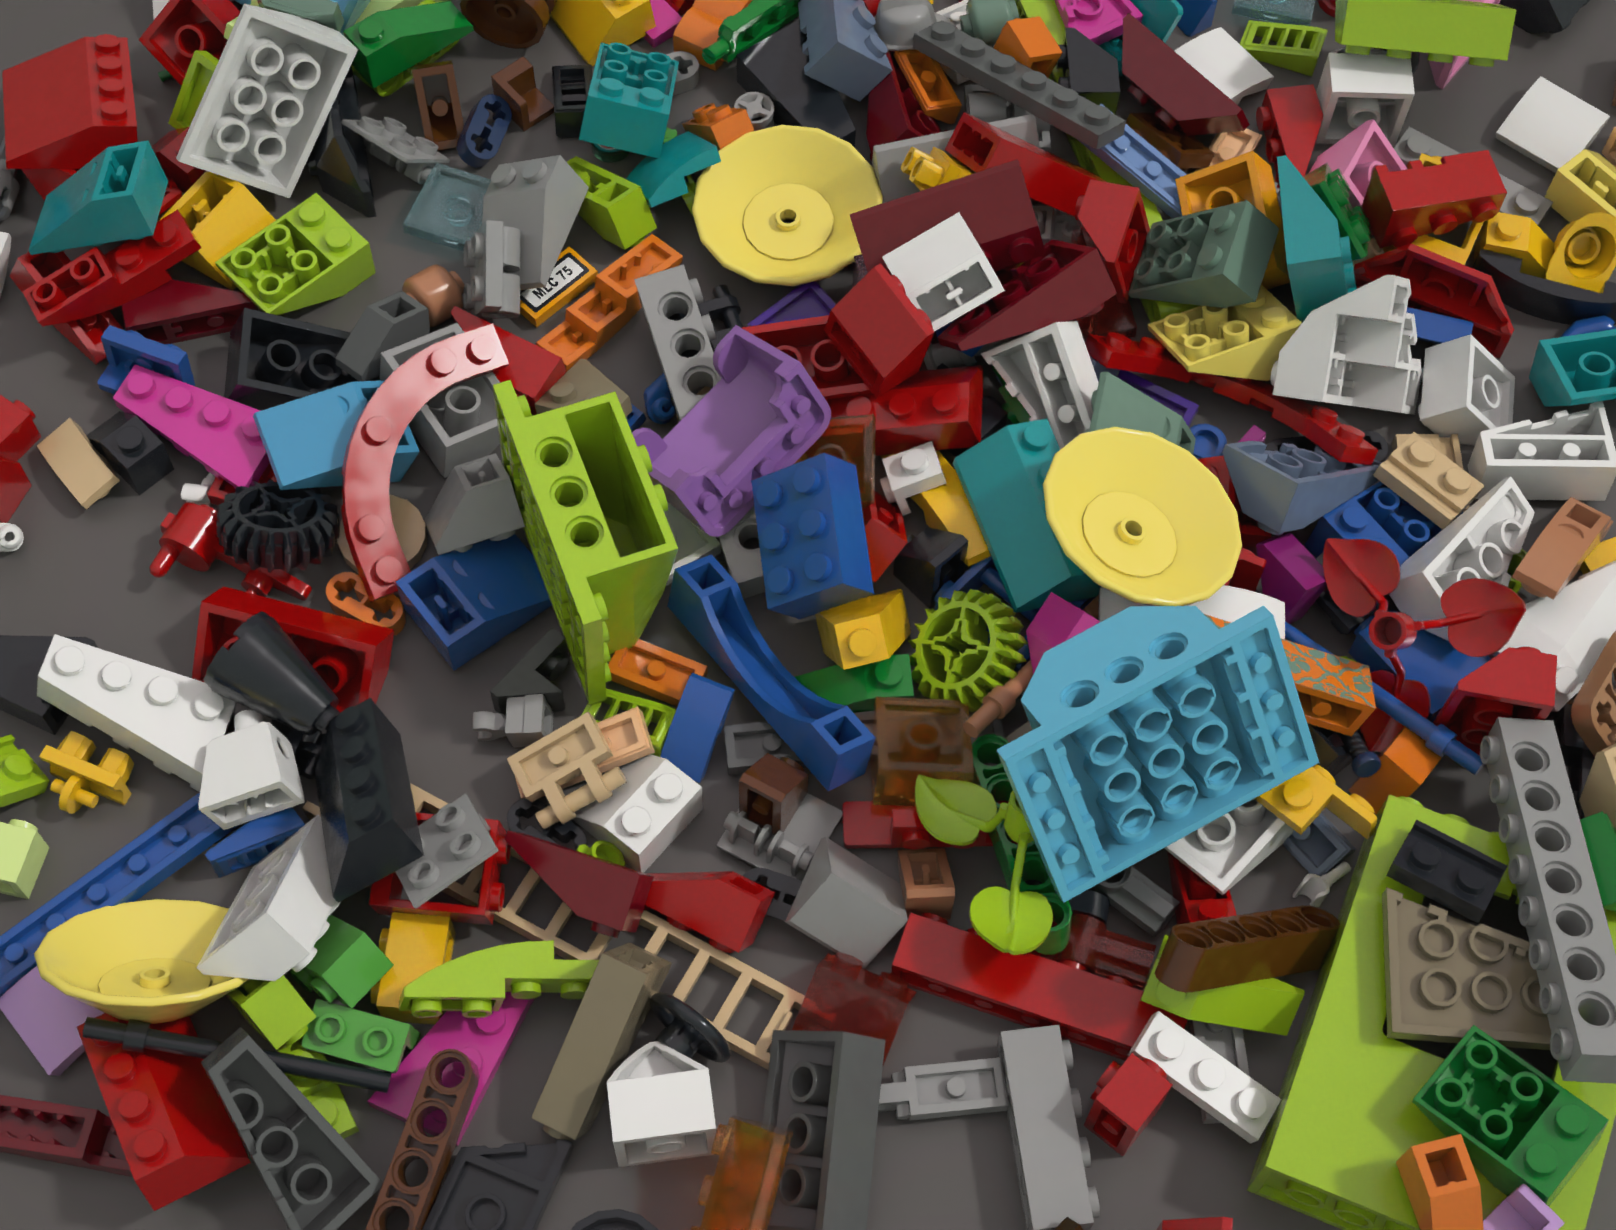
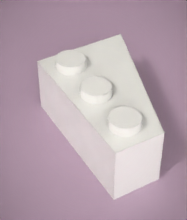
(1050, 377)
(1550, 458)

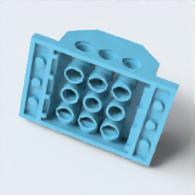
(1151, 736)

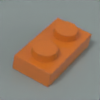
(654, 671)

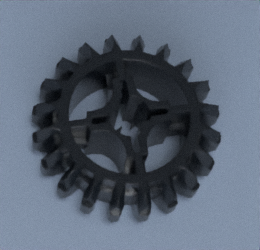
(277, 526)

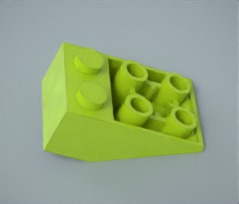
(300, 259)

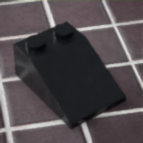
(281, 359)

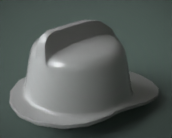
(901, 19)

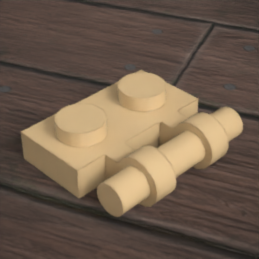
(560, 758)

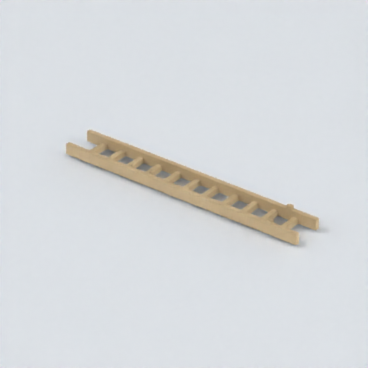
(662, 931)

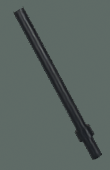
(138, 1036)

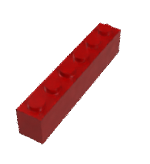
(1023, 987)

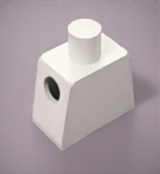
(249, 773)

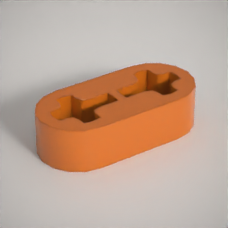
(362, 610)

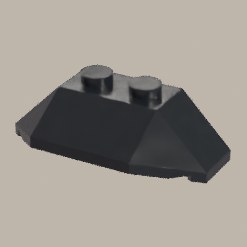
(342, 155)

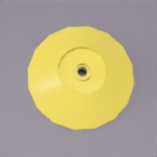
(778, 178)
(1142, 517)
(137, 959)

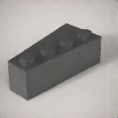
(295, 1149)

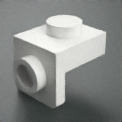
(911, 474)

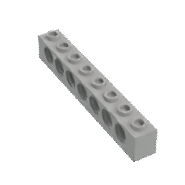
(660, 298)
(1556, 895)

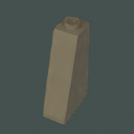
(599, 1039)

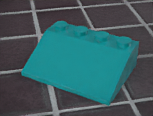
(1315, 253)

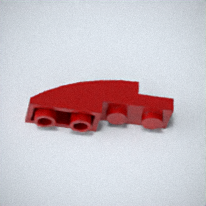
(106, 281)

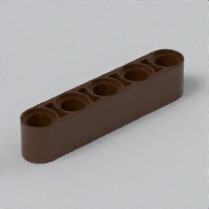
(1246, 948)
(416, 1145)

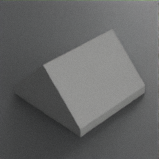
(847, 904)

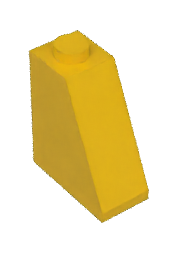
(864, 629)

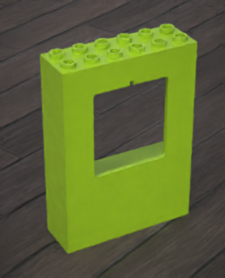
(1352, 1088)

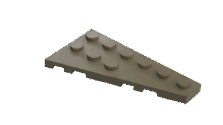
(1457, 976)

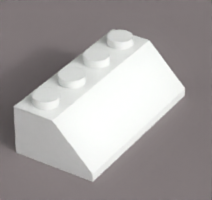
(276, 912)

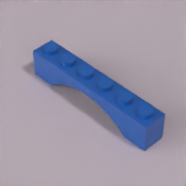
(819, 732)

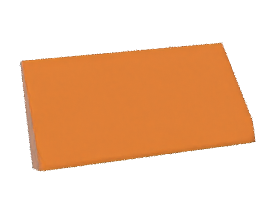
(929, 85)

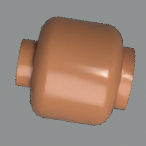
(437, 291)

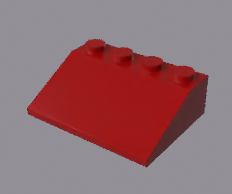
(69, 104)

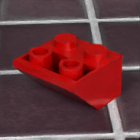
(880, 331)

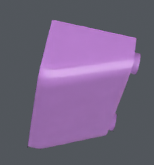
(741, 430)

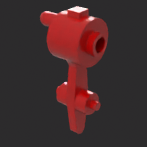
(193, 542)

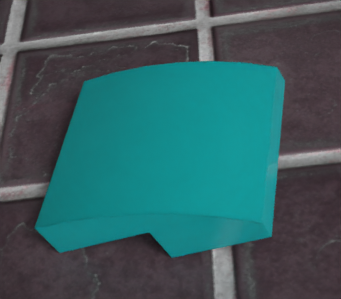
(664, 176)

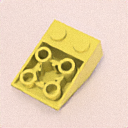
(1229, 340)

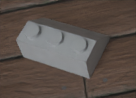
(457, 422)

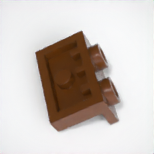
(1180, 149)

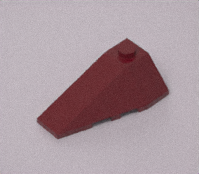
(895, 111)
(1044, 290)

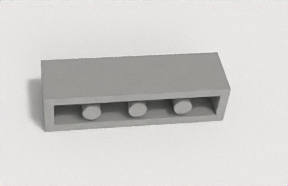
(1045, 1130)

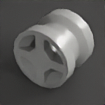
(758, 107)

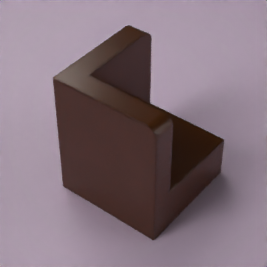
(519, 90)

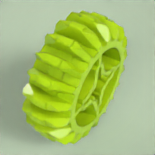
(959, 628)

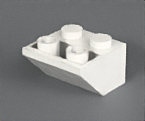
(944, 271)

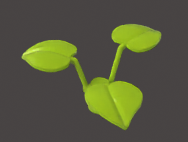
(955, 814)

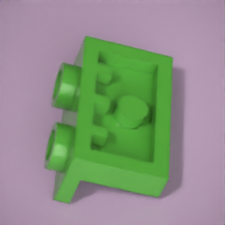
(359, 1036)

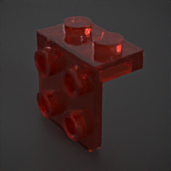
(854, 1000)

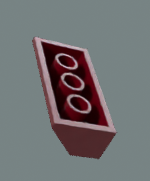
(990, 202)

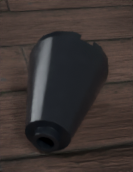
(272, 677)

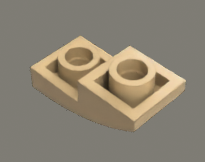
(78, 463)

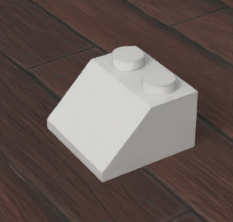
(1464, 390)
(645, 811)

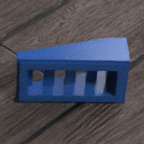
(253, 841)

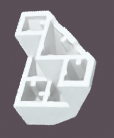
(1355, 351)

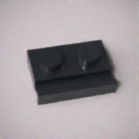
(1447, 871)

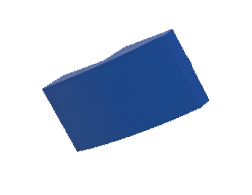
(696, 725)

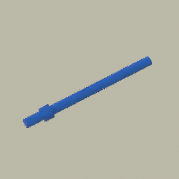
(1438, 738)

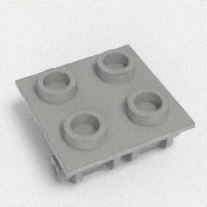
(397, 148)
(452, 846)
(785, 851)

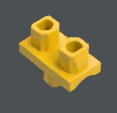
(72, 765)

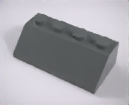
(829, 1096)

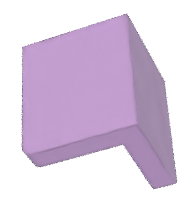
(1522, 1212)

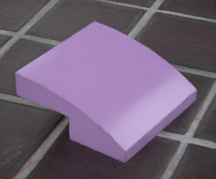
(46, 1021)

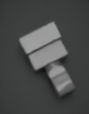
(525, 721)

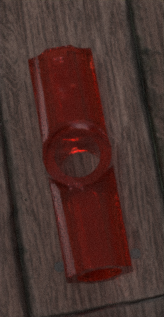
(1106, 951)

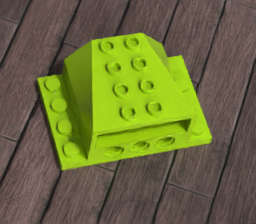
(588, 522)

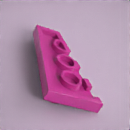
(197, 423)
(480, 1039)

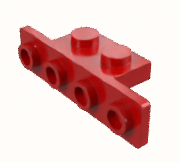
(892, 827)

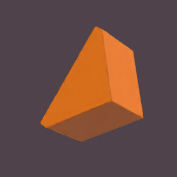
(1402, 770)

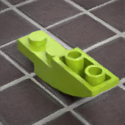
(481, 978)

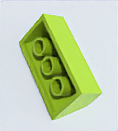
(1426, 26)

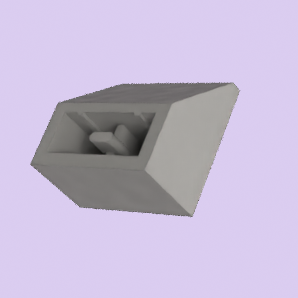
(474, 506)

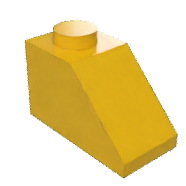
(1517, 238)

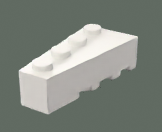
(137, 705)

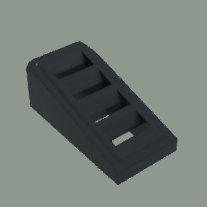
(570, 98)

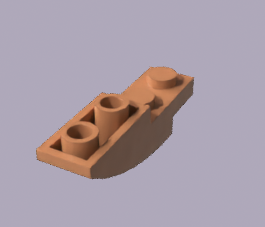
(1562, 548)

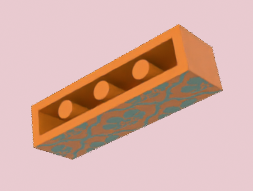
(1331, 689)

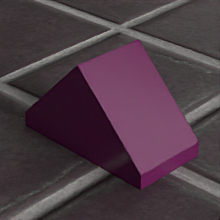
(1290, 574)

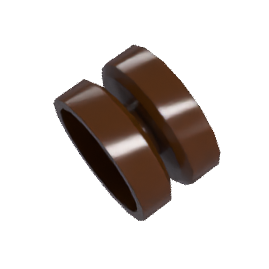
(509, 22)

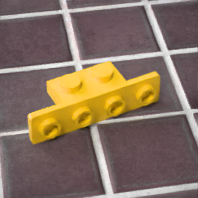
(1309, 793)

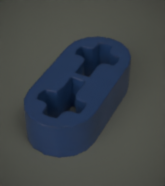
(477, 126)

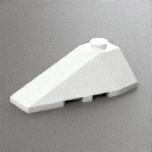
(1470, 547)
(1571, 627)

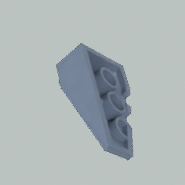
(1292, 485)

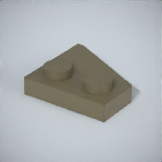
(579, 384)

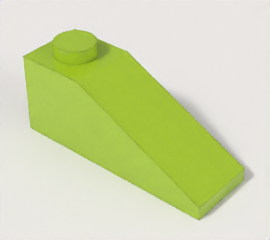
(613, 205)
(1254, 1005)

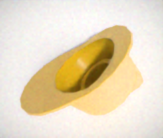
(1584, 252)

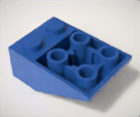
(1375, 516)
(474, 597)

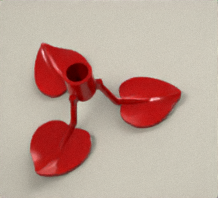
(1477, 613)

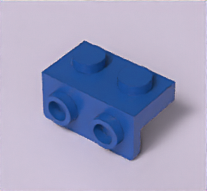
(131, 348)

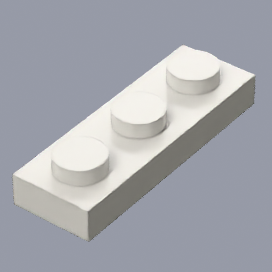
(1207, 1077)

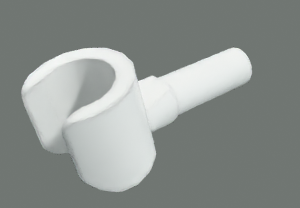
(198, 493)
(1318, 887)

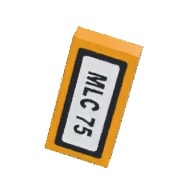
(568, 279)

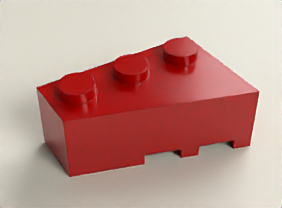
(1432, 198)

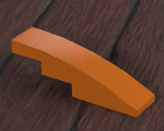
(609, 304)

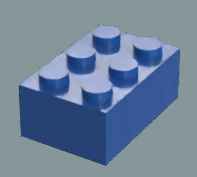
(812, 536)

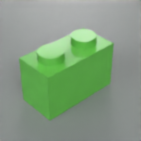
(344, 964)

